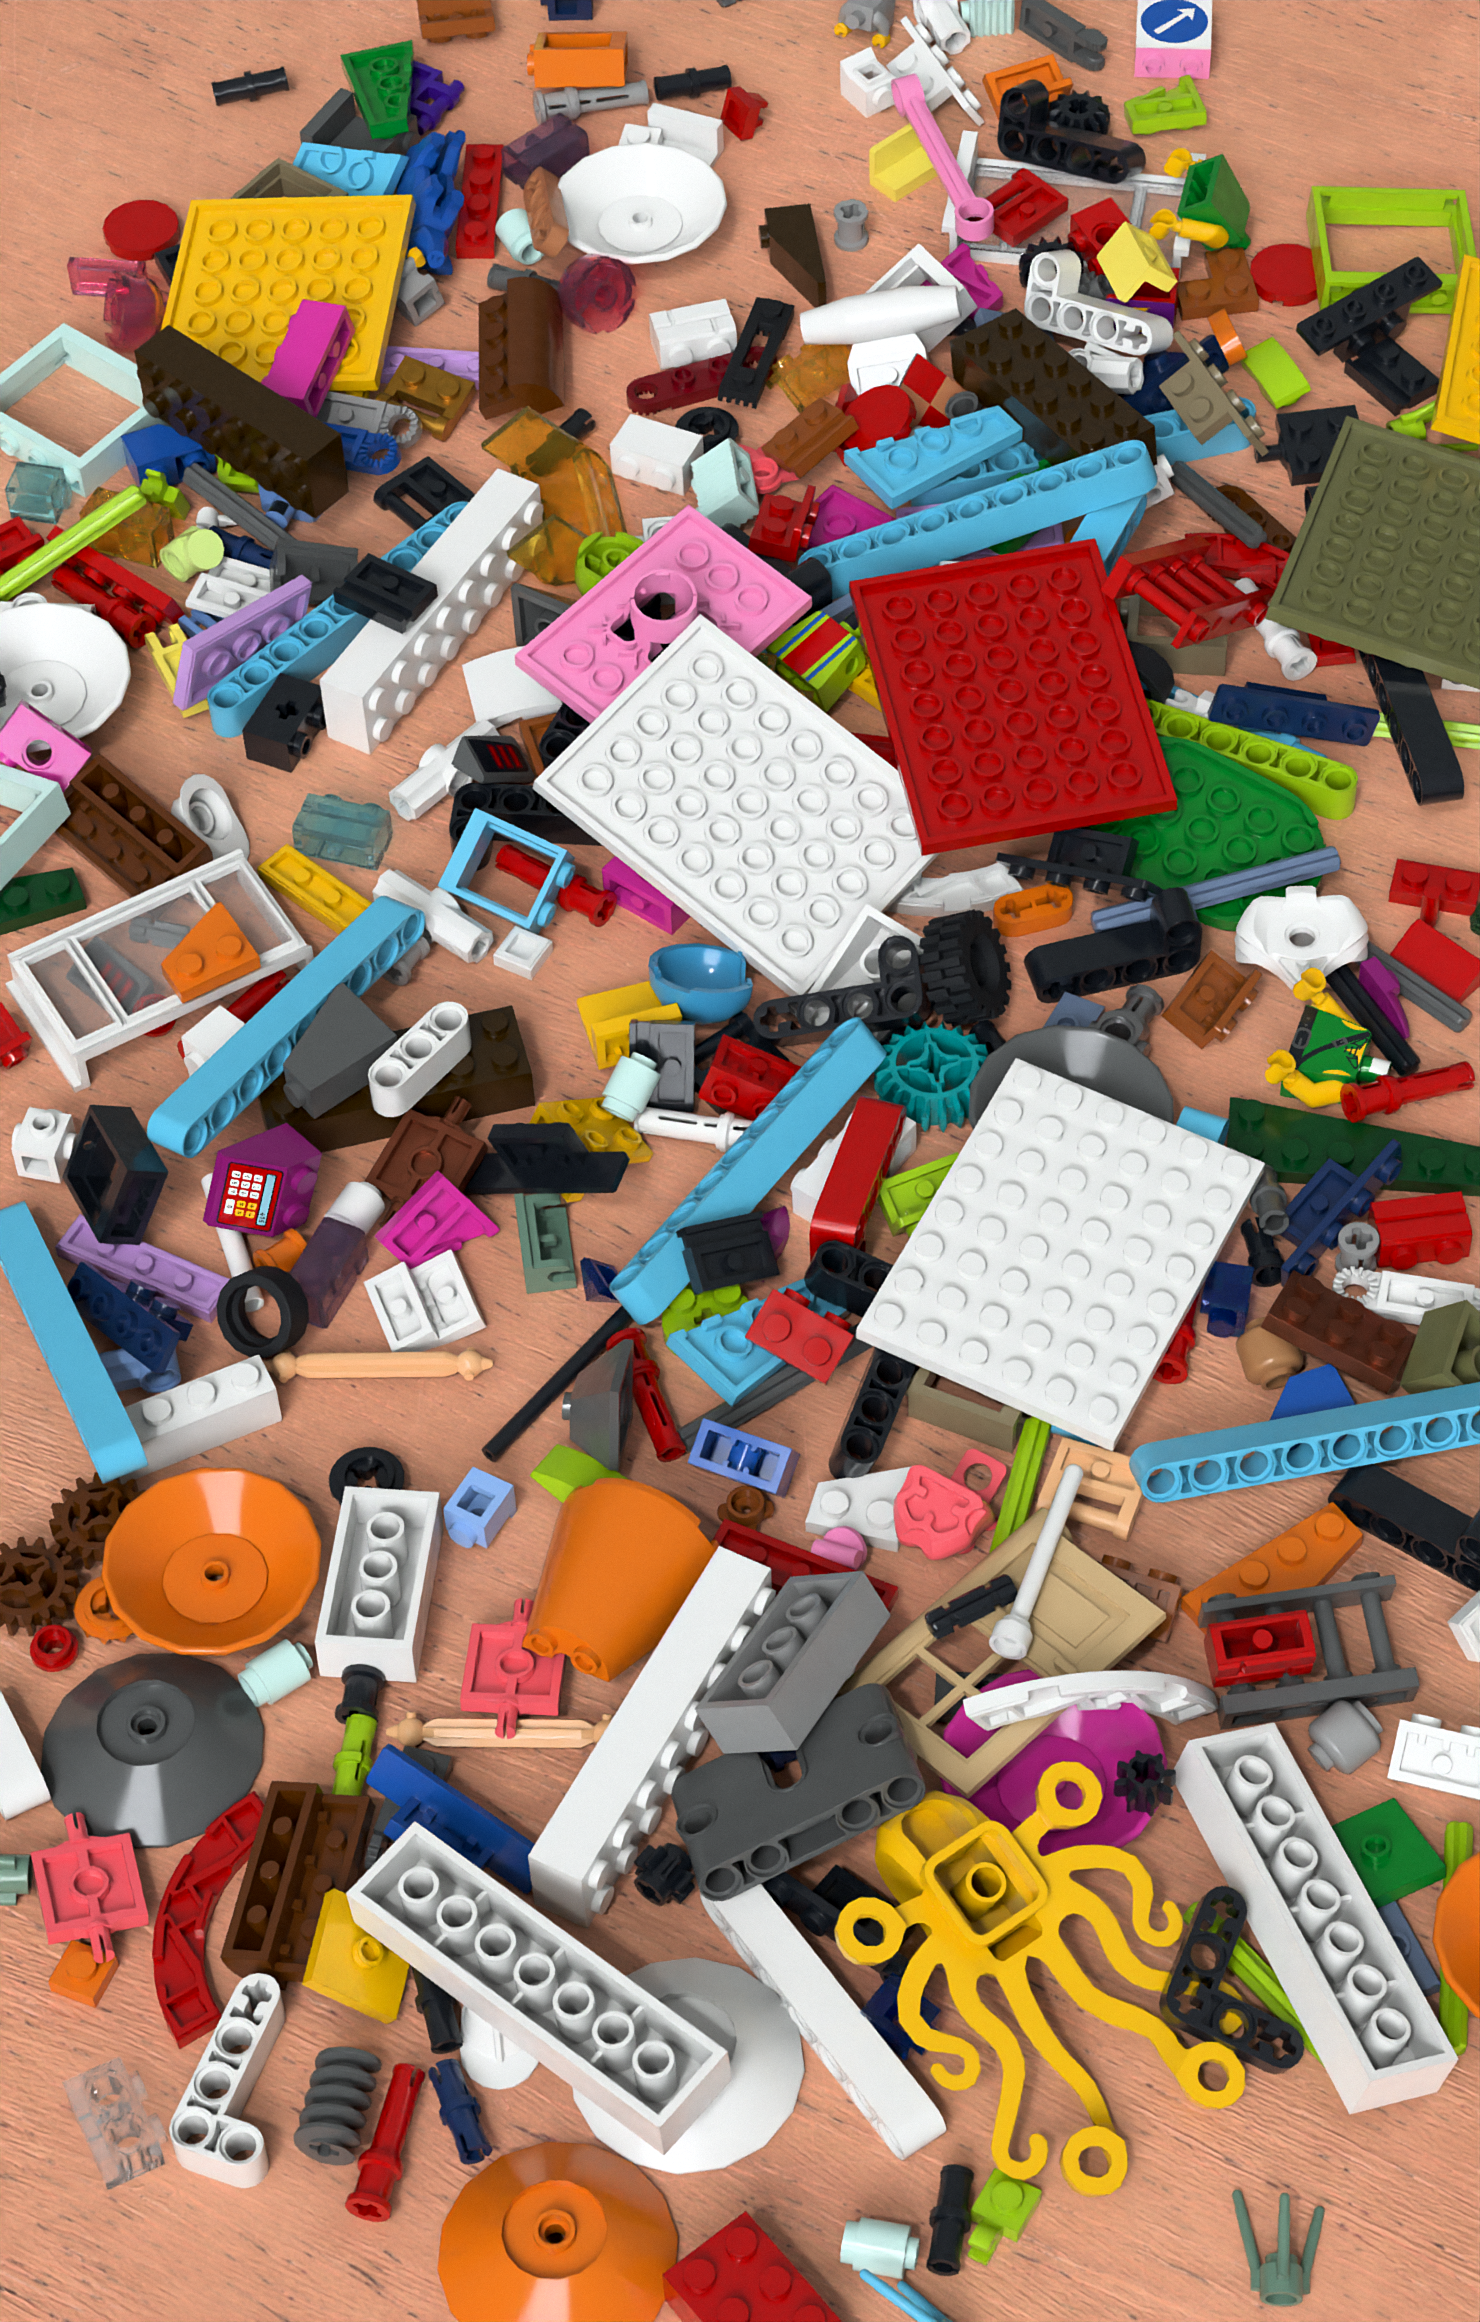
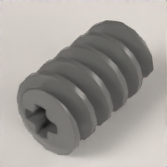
(335, 2103)

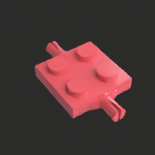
(509, 1677)
(89, 1888)

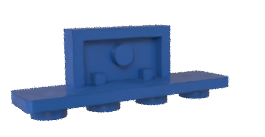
(449, 1817)

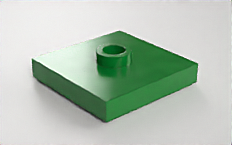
(1389, 1853)

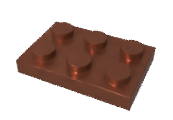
(1339, 1331)

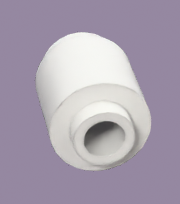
(358, 1205)

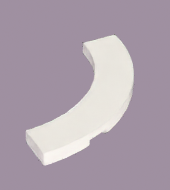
(956, 892)
(1154, 1692)

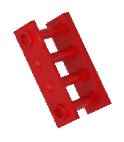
(1187, 590)

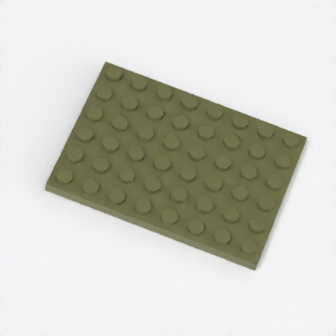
(1391, 554)

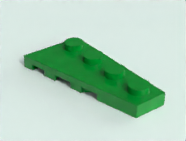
(382, 86)

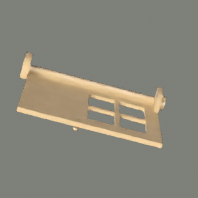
(1078, 1625)

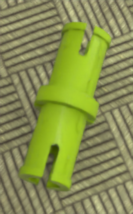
(354, 1759)

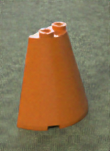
(615, 1575)

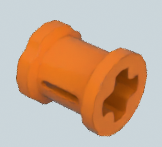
(282, 1253)

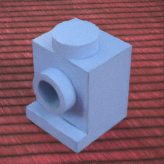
(479, 1509)

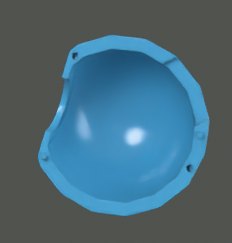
(702, 980)

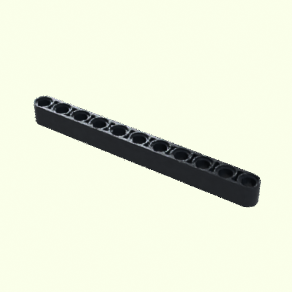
(1413, 724)

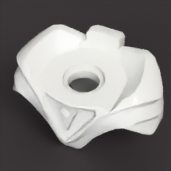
(1301, 933)

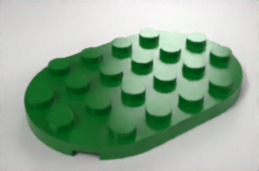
(1221, 826)

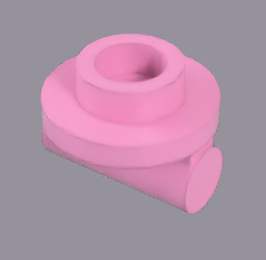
(842, 1546)

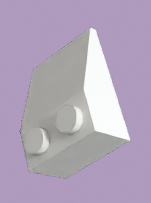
(857, 962)

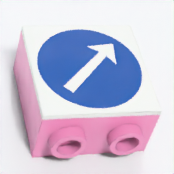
(1173, 38)

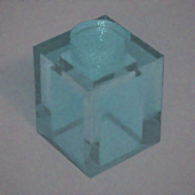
(38, 492)

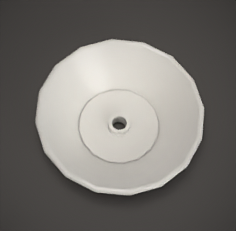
(641, 202)
(62, 665)
(762, 2057)

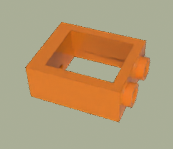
(579, 59)

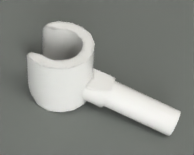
(209, 516)

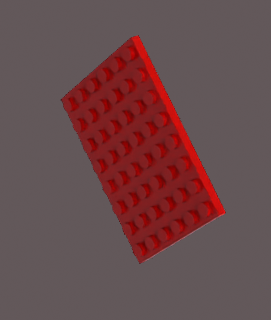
(1010, 697)

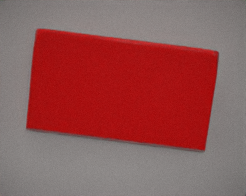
(1439, 960)

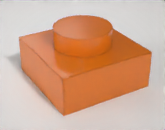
(80, 1976)

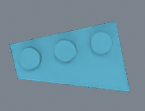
(351, 169)

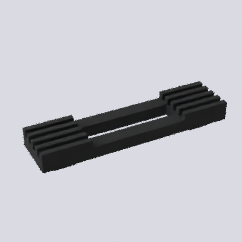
(746, 383)

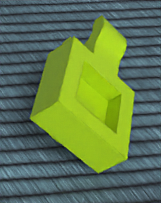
(158, 491)
(1000, 2211)

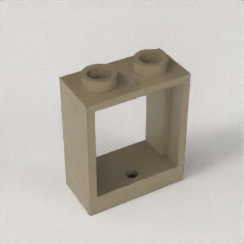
(289, 181)
(1199, 659)
(962, 1416)

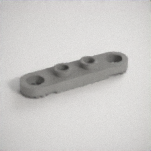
(370, 415)

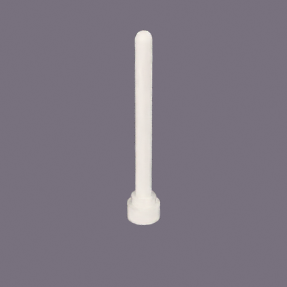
(1012, 1633)

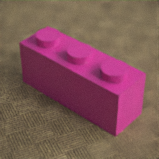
(310, 354)

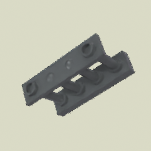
(1294, 1697)

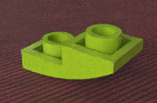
(1275, 373)
(567, 1469)

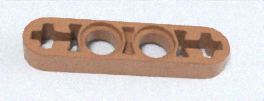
(545, 212)

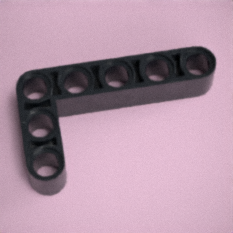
(873, 1397)

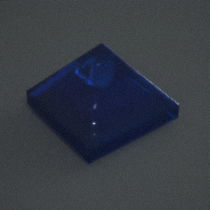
(597, 1280)

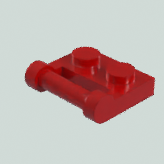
(1026, 212)

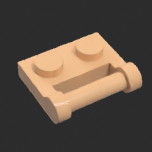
(1104, 1478)

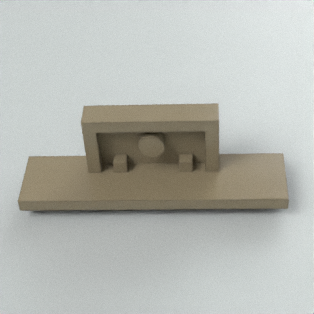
(1202, 401)

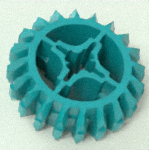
(907, 1079)

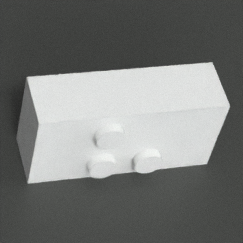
(380, 1582)

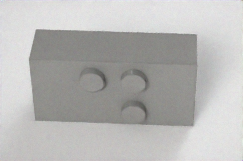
(793, 1663)

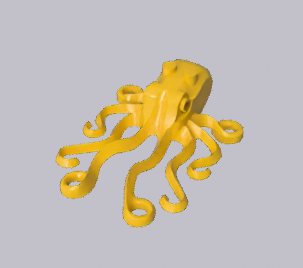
(989, 1906)

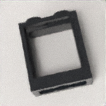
(122, 1207)

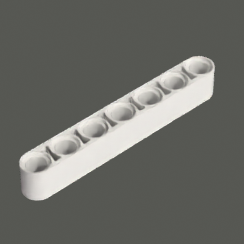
(829, 2020)

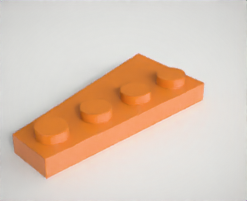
(1294, 1560)

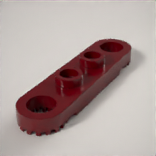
(684, 384)

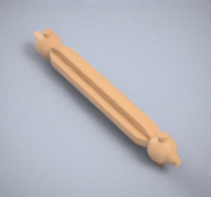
(377, 1364)
(481, 1732)

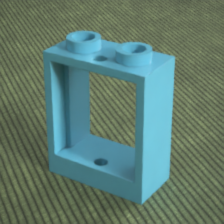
(470, 853)

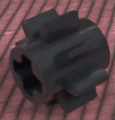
(1144, 1783)
(664, 1874)

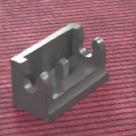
(318, 562)

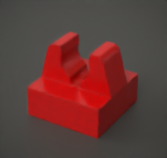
(742, 111)

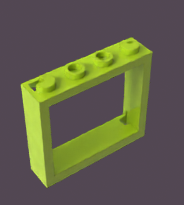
(1386, 207)

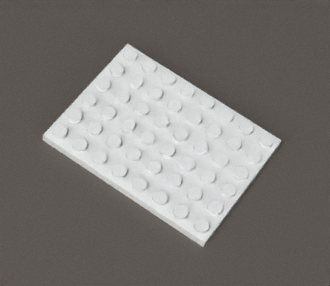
(741, 805)
(1061, 1253)

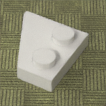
(861, 1504)

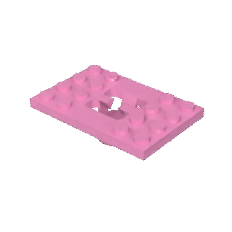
(695, 565)

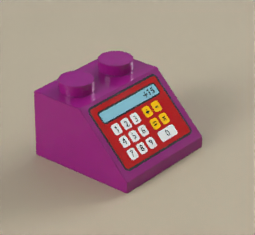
(263, 1183)

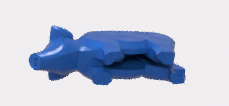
(430, 180)

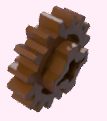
(97, 1510)
(35, 1585)

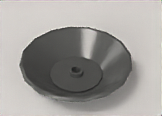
(1084, 1057)
(157, 1783)

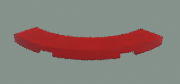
(1264, 567)
(186, 1917)

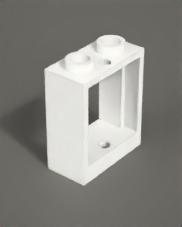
(913, 271)

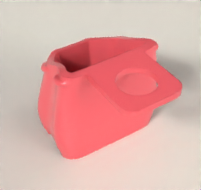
(943, 1512)

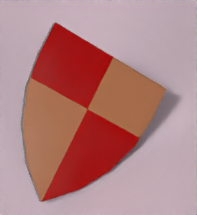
(929, 391)

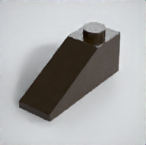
(795, 250)

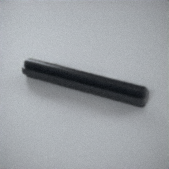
(1373, 1018)

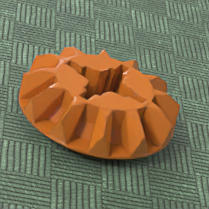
(92, 1614)

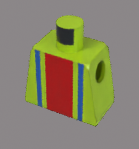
(820, 656)

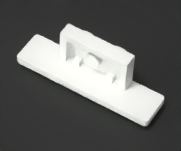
(930, 68)

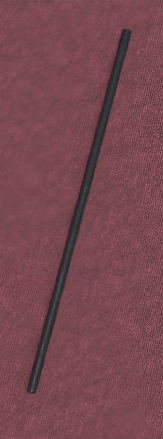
(580, 1360)

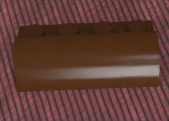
(521, 349)
(127, 831)
(298, 1854)

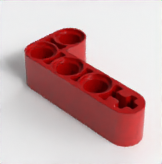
(857, 1174)

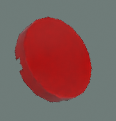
(141, 229)
(1285, 274)
(880, 414)

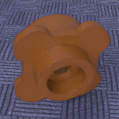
(746, 1498)

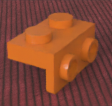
(1042, 69)

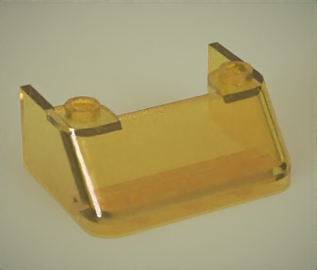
(574, 492)

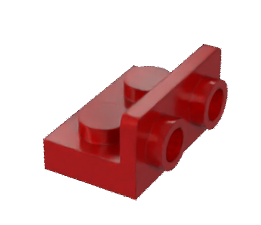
(784, 525)
(744, 1078)

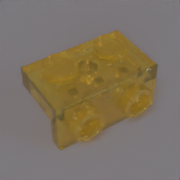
(811, 374)

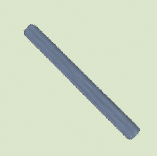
(1227, 887)

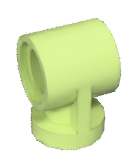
(192, 553)

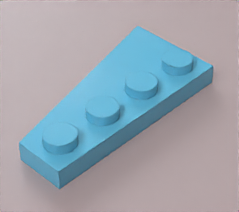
(933, 455)
(724, 1356)

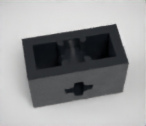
(285, 723)

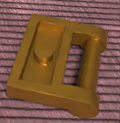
(431, 390)

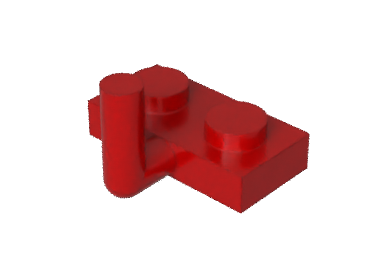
(1434, 889)

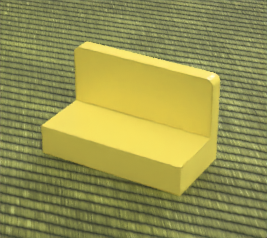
(899, 164)
(1131, 260)

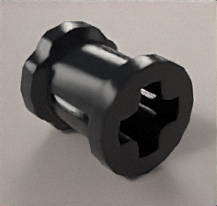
(360, 1692)

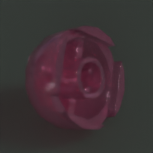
(596, 293)
(134, 308)

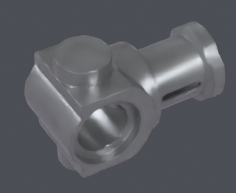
(1133, 1018)

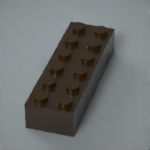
(1045, 390)
(242, 421)
(490, 1077)

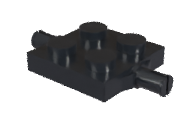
(1306, 441)

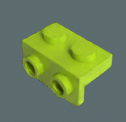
(908, 1194)

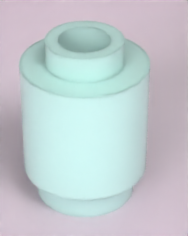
(515, 235)
(630, 1086)
(276, 1672)
(879, 2247)

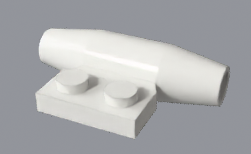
(881, 329)

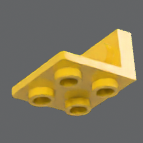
(608, 1018)
(596, 1129)

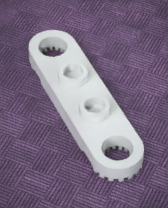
(1404, 1295)

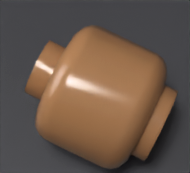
(1266, 1357)

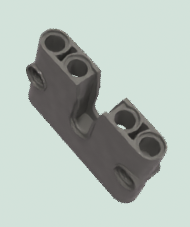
(852, 1779)

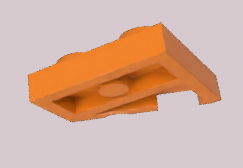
(209, 956)

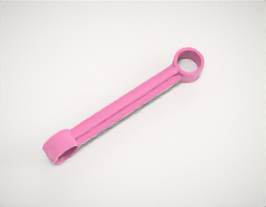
(910, 102)

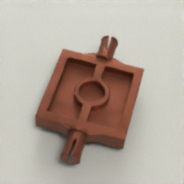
(420, 1149)

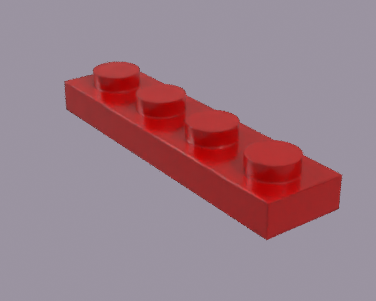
(481, 205)
(124, 583)
(788, 1560)

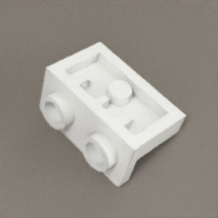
(1437, 1757)

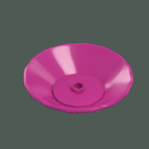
(1086, 1736)

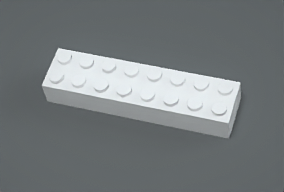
(469, 564)
(646, 1744)
(1314, 1918)
(540, 1987)

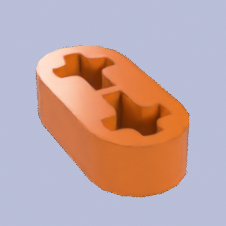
(1227, 337)
(1033, 909)

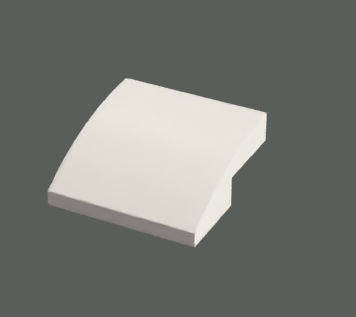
(229, 587)
(504, 691)
(424, 1304)

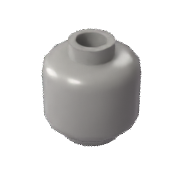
(1344, 1737)

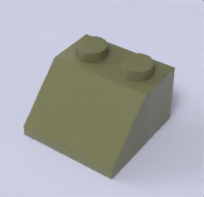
(1445, 1350)

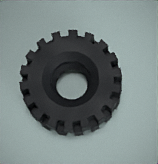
(965, 968)

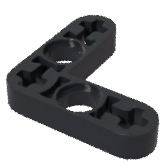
(1211, 2002)

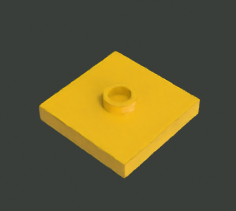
(353, 1964)

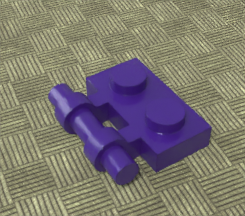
(428, 84)

